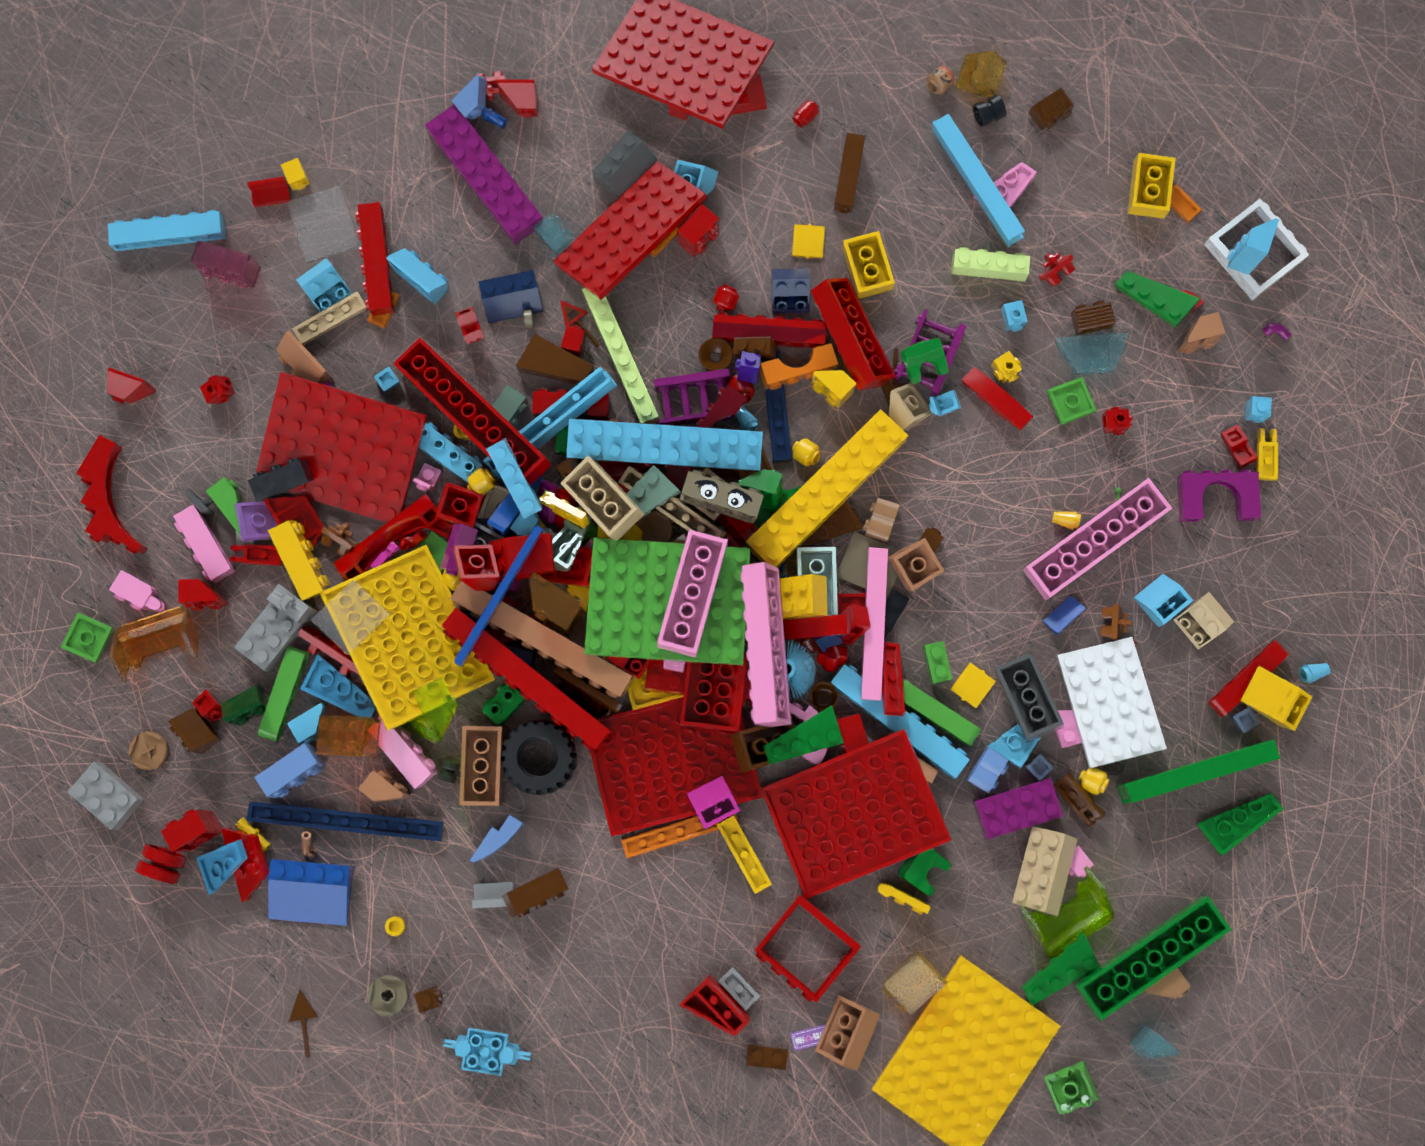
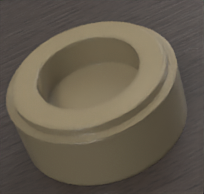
(528, 319)

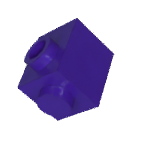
(748, 367)

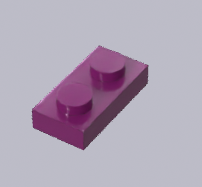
(546, 513)

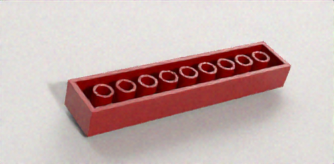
(467, 407)
(529, 681)

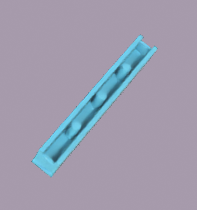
(978, 180)
(566, 408)

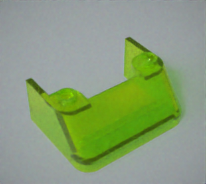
(436, 708)
(1083, 913)

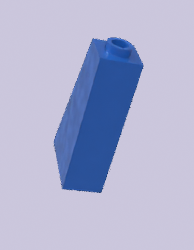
(507, 513)

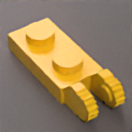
(1267, 456)
(902, 897)

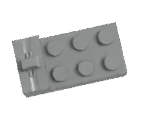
(275, 628)

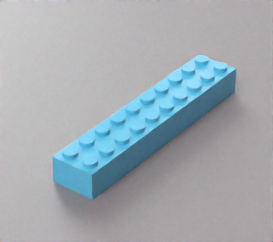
(664, 444)

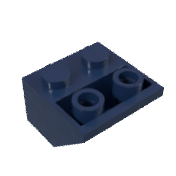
(790, 290)

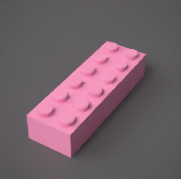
(692, 593)

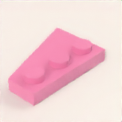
(1014, 182)

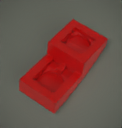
(1238, 447)

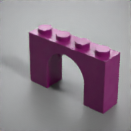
(1242, 485)
(459, 536)

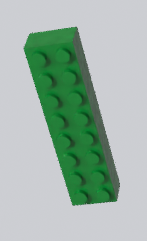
(1152, 957)

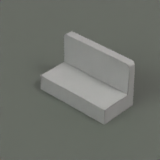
(490, 894)

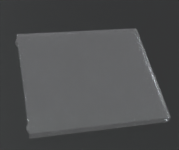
(350, 617)

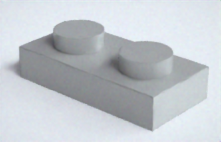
(739, 988)

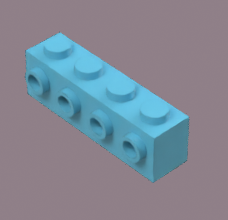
(448, 454)

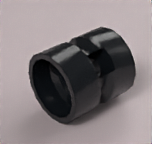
(990, 110)

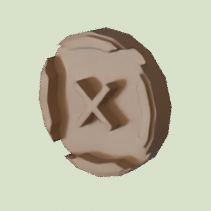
(655, 527)
(148, 750)

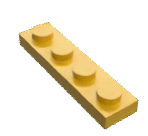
(744, 854)

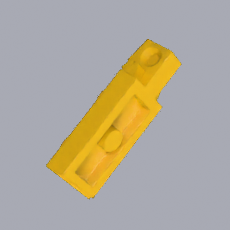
(564, 509)

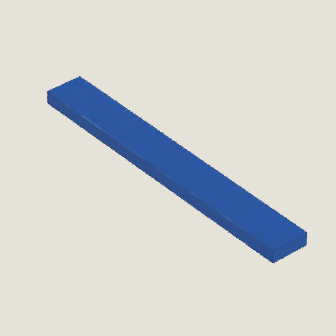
(498, 596)

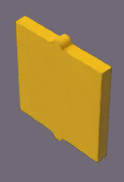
(808, 241)
(972, 685)

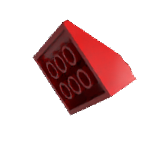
(713, 695)

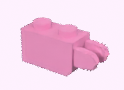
(137, 592)

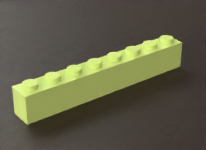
(622, 358)

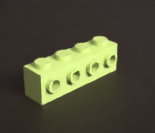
(990, 264)

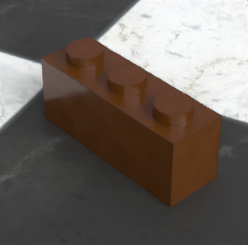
(535, 893)

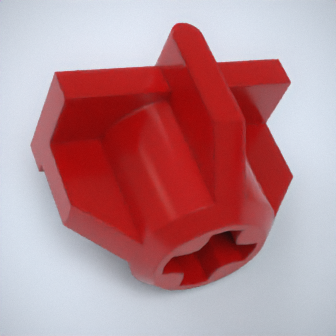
(832, 658)

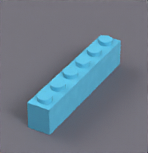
(166, 230)

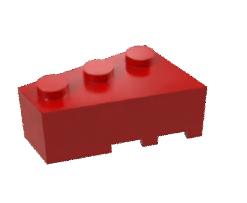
(716, 1006)

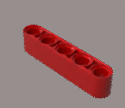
(1234, 690)

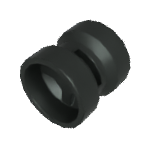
(448, 776)

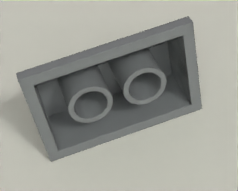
(624, 164)

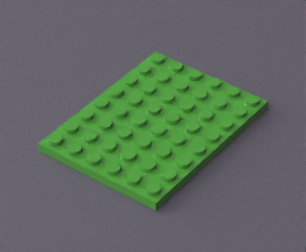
(632, 592)

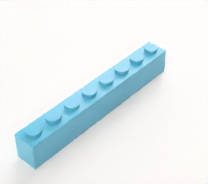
(922, 737)

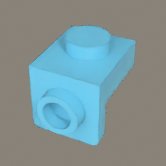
(944, 403)

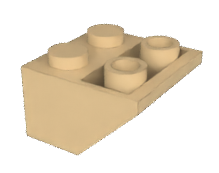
(1203, 620)

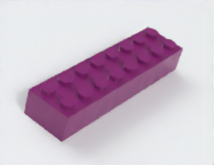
(484, 174)

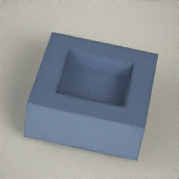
(1245, 720)
(1039, 767)

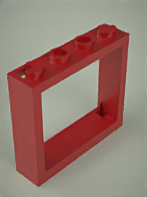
(793, 981)

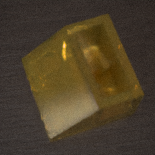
(981, 73)

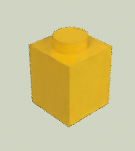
(295, 174)

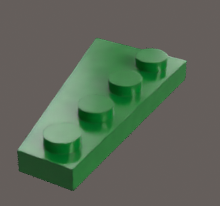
(1158, 298)
(810, 736)
(1236, 824)
(1065, 969)

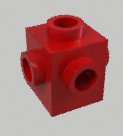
(217, 389)
(1116, 421)

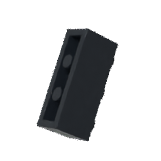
(280, 479)

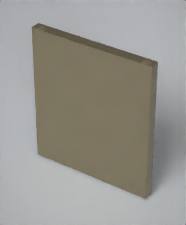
(854, 563)

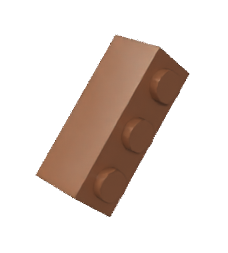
(301, 361)
(847, 1033)

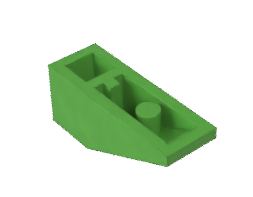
(225, 496)

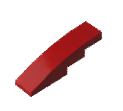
(997, 399)

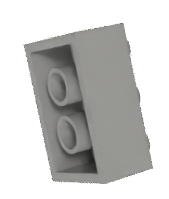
(106, 795)

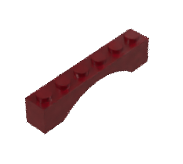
(727, 405)

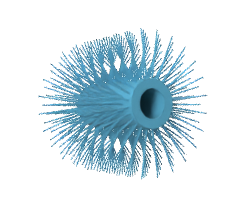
(798, 670)

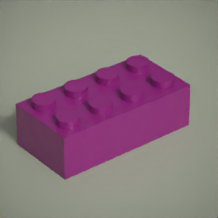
(1017, 809)

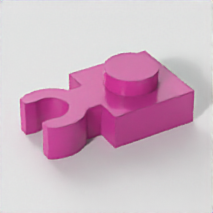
(386, 556)

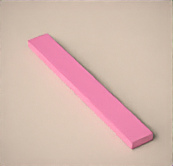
(874, 637)

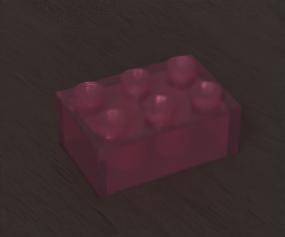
(225, 264)

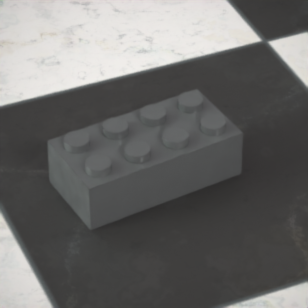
(1029, 697)

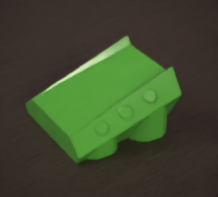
(1072, 1088)

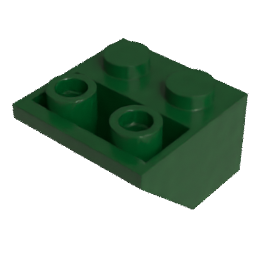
(244, 706)

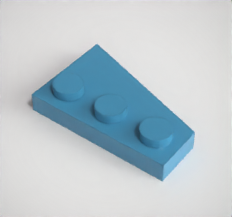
(221, 864)

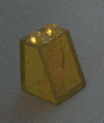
(913, 982)

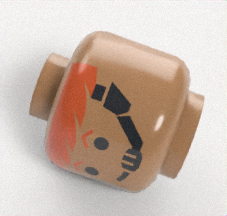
(940, 80)

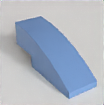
(497, 838)

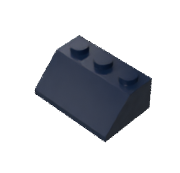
(510, 295)

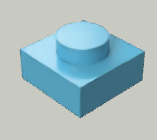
(387, 379)

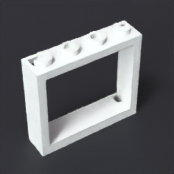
(1246, 281)

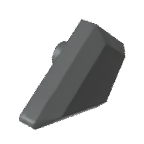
(202, 506)

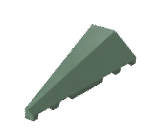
(567, 544)

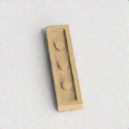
(329, 318)

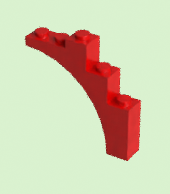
(97, 473)

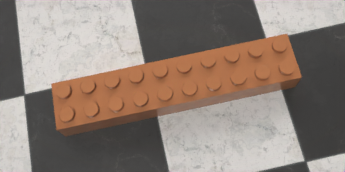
(546, 641)

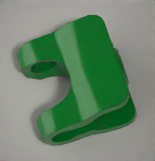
(924, 351)
(916, 868)

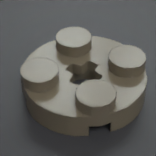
(382, 985)

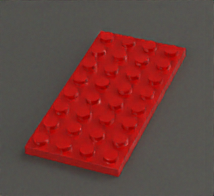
(629, 230)

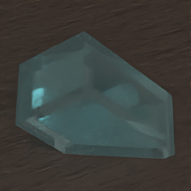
(1151, 1044)

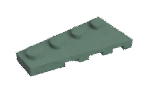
(652, 490)

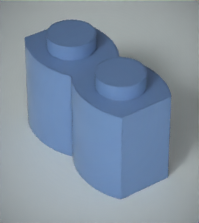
(987, 770)

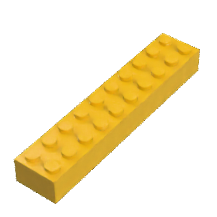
(827, 490)

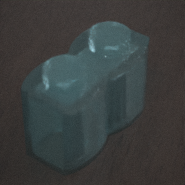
(553, 234)

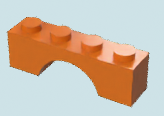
(775, 373)

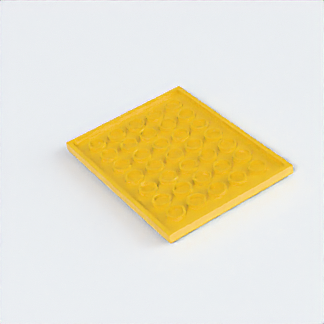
(410, 642)
(965, 1057)

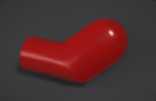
(411, 541)

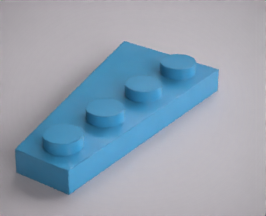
(333, 687)

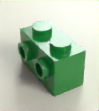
(503, 704)

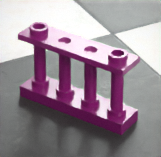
(949, 350)
(683, 383)

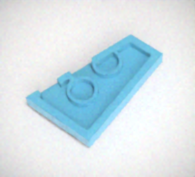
(1014, 746)

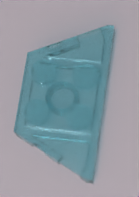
(1093, 352)

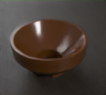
(719, 346)

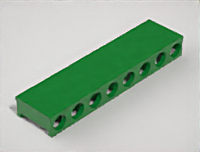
(1198, 772)

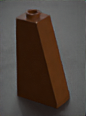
(849, 172)
(552, 362)

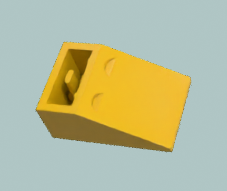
(1276, 699)

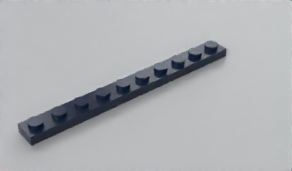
(345, 821)

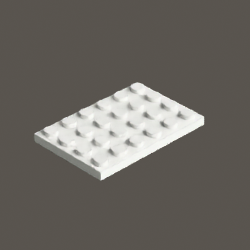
(1111, 702)

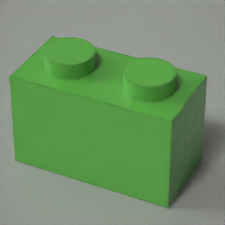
(937, 663)

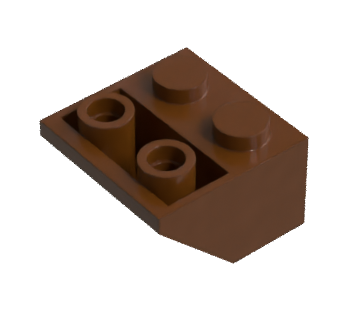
(194, 731)

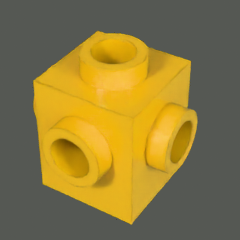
(1006, 368)

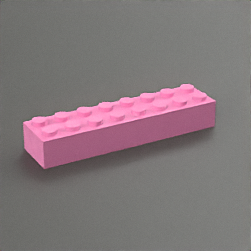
(1097, 539)
(765, 645)

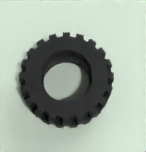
(512, 757)

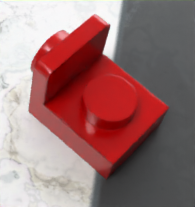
(208, 706)

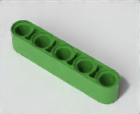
(283, 693)
(939, 714)

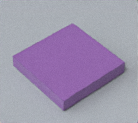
(254, 520)

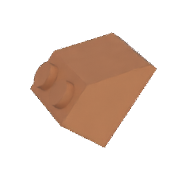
(915, 564)

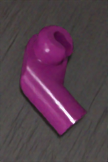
(1276, 328)

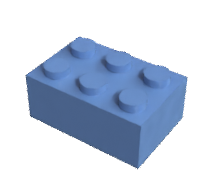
(290, 771)

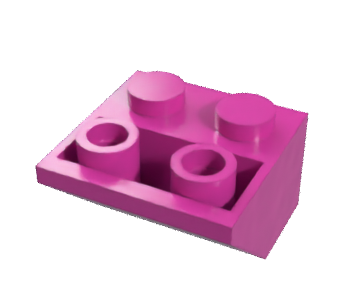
(713, 802)

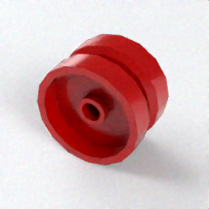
(160, 865)

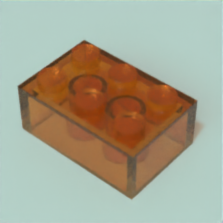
(348, 736)

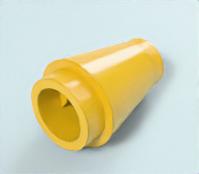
(1067, 519)

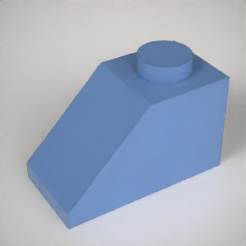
(472, 98)

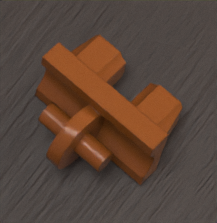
(341, 535)
(1115, 614)

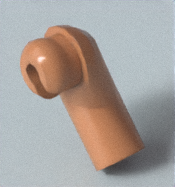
(307, 851)

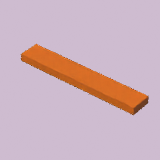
(666, 836)

